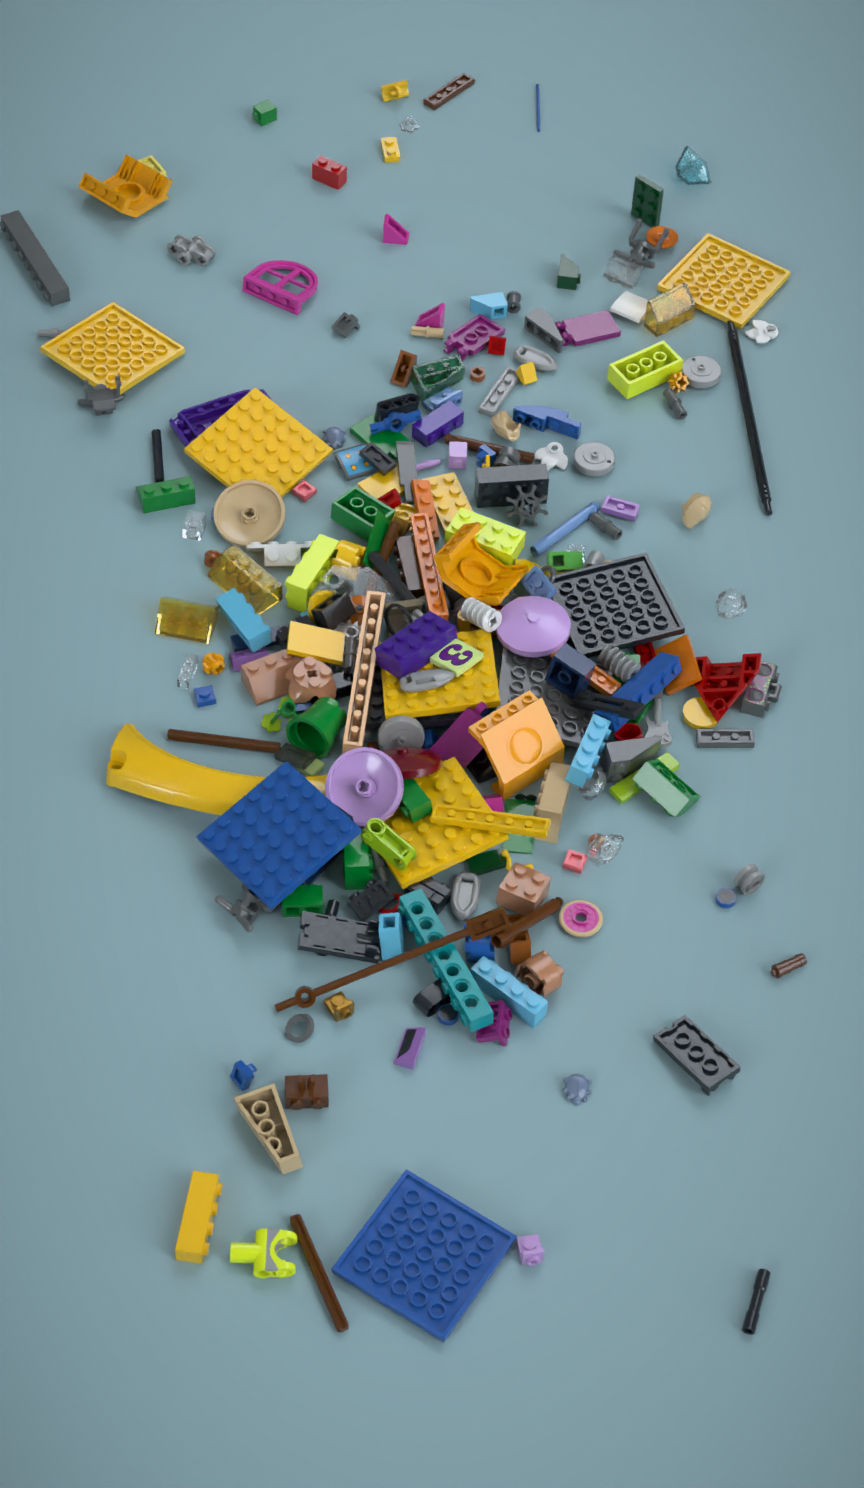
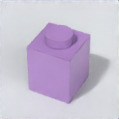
(457, 455)

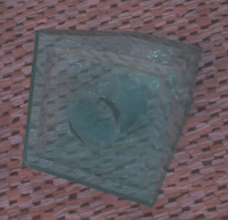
(692, 168)

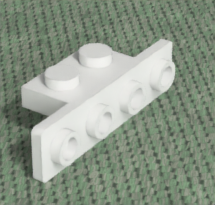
(280, 554)

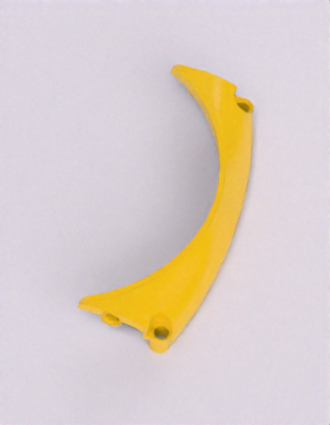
(161, 776)

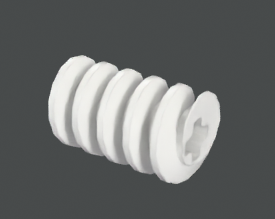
(481, 614)

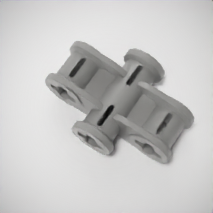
(191, 250)

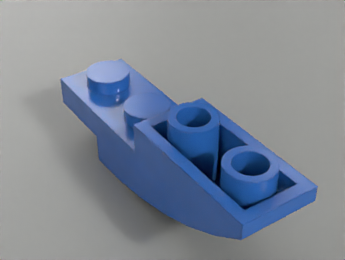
(545, 417)

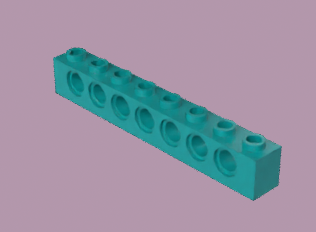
(421, 916)

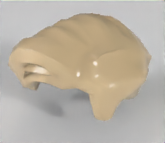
(505, 426)
(695, 509)

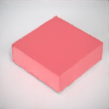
(304, 491)
(574, 861)

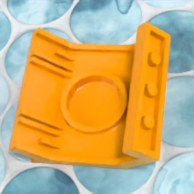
(131, 189)
(473, 570)
(519, 743)

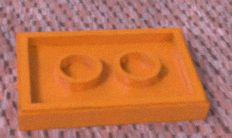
(690, 671)

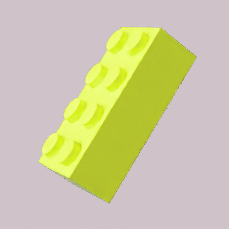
(644, 369)
(495, 537)
(310, 572)

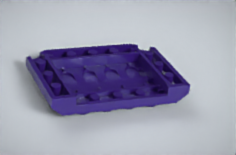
(197, 419)

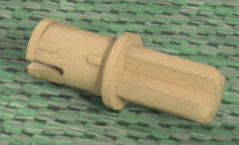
(427, 332)

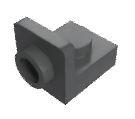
(345, 324)

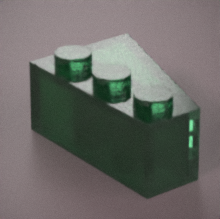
(437, 375)

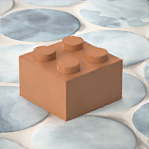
(523, 889)

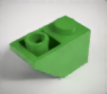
(565, 560)

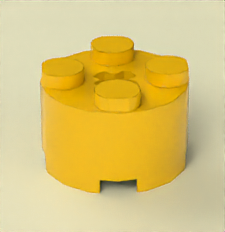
(349, 555)

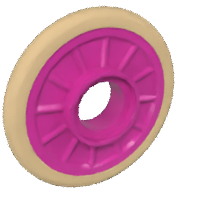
(580, 929)

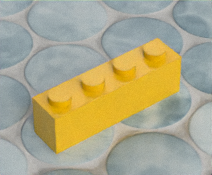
(197, 1217)

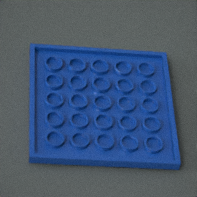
(279, 835)
(424, 1255)

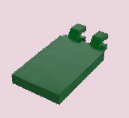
(384, 440)

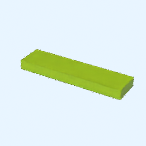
(627, 789)

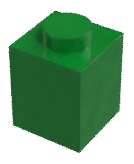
(264, 112)

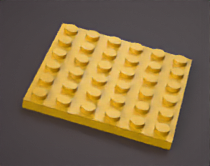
(726, 280)
(110, 346)
(258, 444)
(465, 691)
(440, 844)

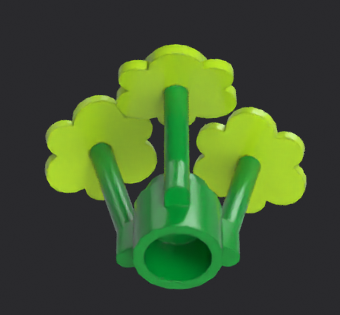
(286, 710)

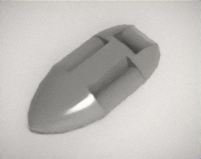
(541, 360)
(425, 680)
(465, 895)

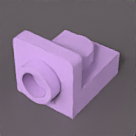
(530, 1250)

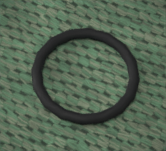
(386, 616)

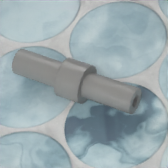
(50, 333)
(379, 865)

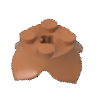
(310, 679)

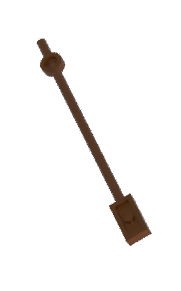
(476, 928)

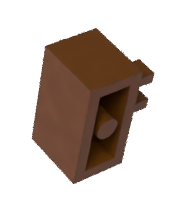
(306, 1091)

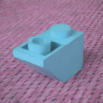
(489, 305)
(391, 935)

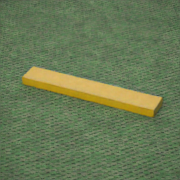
(490, 820)

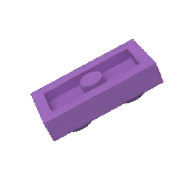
(620, 508)

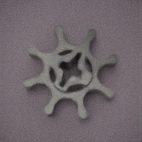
(519, 506)

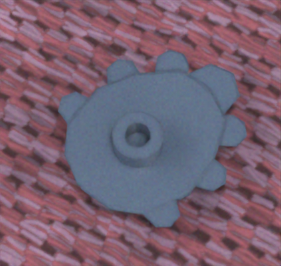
(334, 437)
(577, 1088)

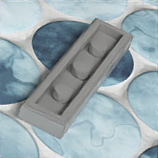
(499, 392)

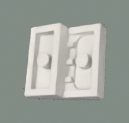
(630, 307)

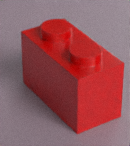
(329, 172)

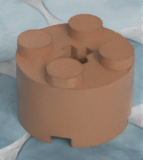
(540, 974)

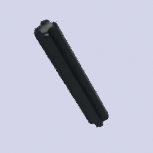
(157, 455)
(391, 576)

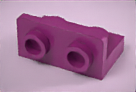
(499, 1029)

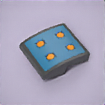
(352, 463)

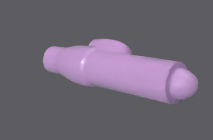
(427, 464)

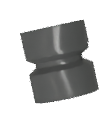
(507, 457)

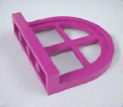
(274, 293)

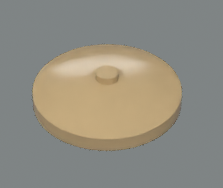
(249, 513)

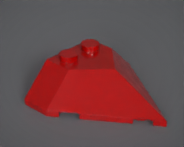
(725, 681)

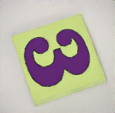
(456, 657)

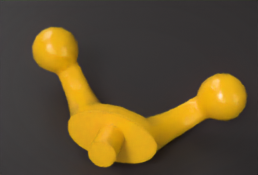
(505, 853)

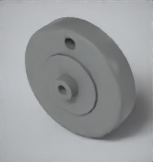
(701, 371)
(594, 459)
(401, 732)

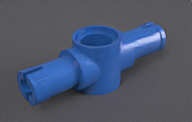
(404, 420)

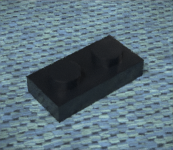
(377, 458)

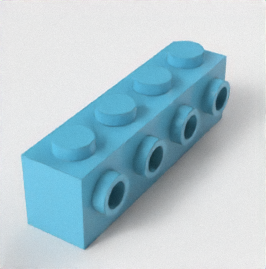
(244, 620)
(587, 752)
(516, 995)

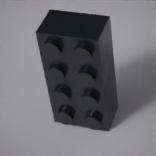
(496, 483)

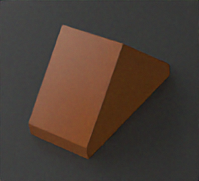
(403, 367)

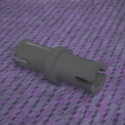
(675, 403)
(606, 525)
(350, 655)

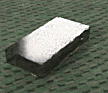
(295, 756)

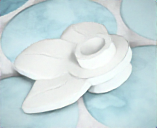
(762, 331)
(552, 457)

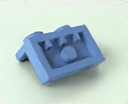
(441, 398)
(538, 584)

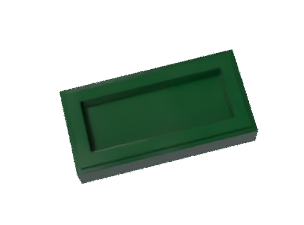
(486, 862)

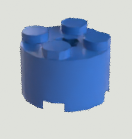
(477, 949)

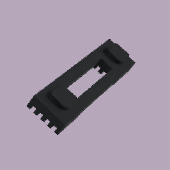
(588, 700)

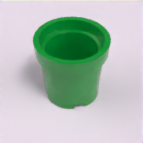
(317, 727)

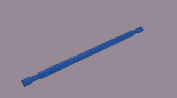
(538, 107)

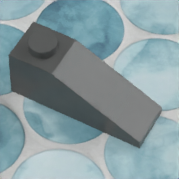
(543, 327)

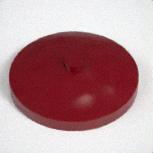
(415, 761)

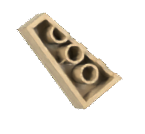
(553, 799)
(269, 1123)

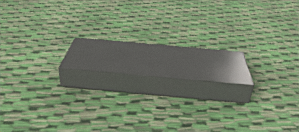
(725, 738)

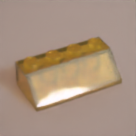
(241, 572)

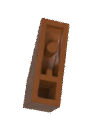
(520, 948)

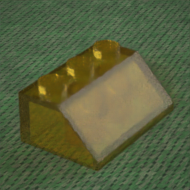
(669, 310)
(186, 619)

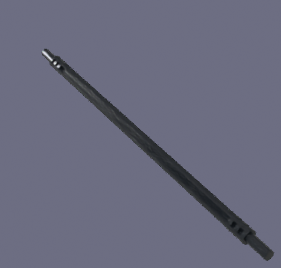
(749, 418)

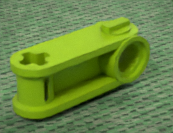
(388, 843)

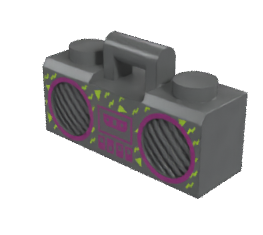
(757, 698)

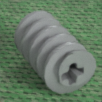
(618, 663)

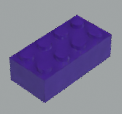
(415, 644)

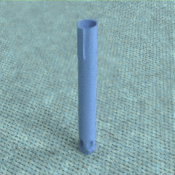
(562, 530)

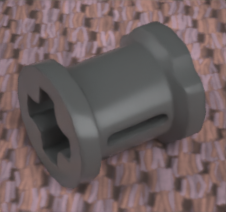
(513, 301)

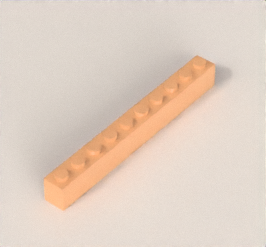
(364, 671)

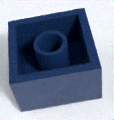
(570, 671)

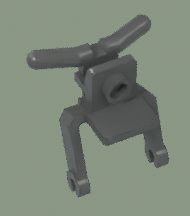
(641, 248)
(102, 398)
(245, 909)

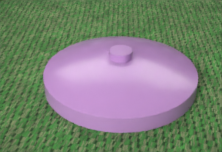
(533, 626)
(365, 784)

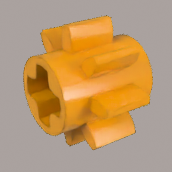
(682, 382)
(213, 663)

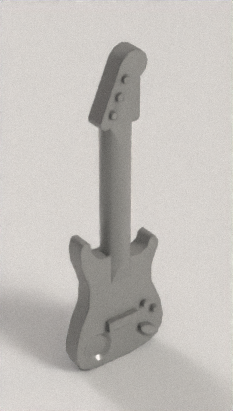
(655, 727)

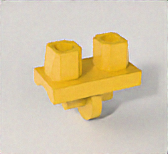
(394, 90)

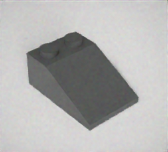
(628, 756)

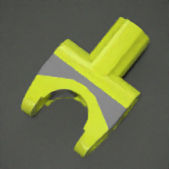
(264, 1252)

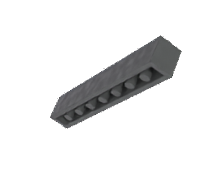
(34, 258)

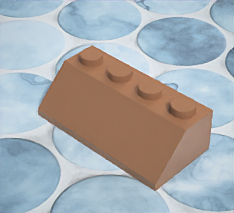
(266, 676)

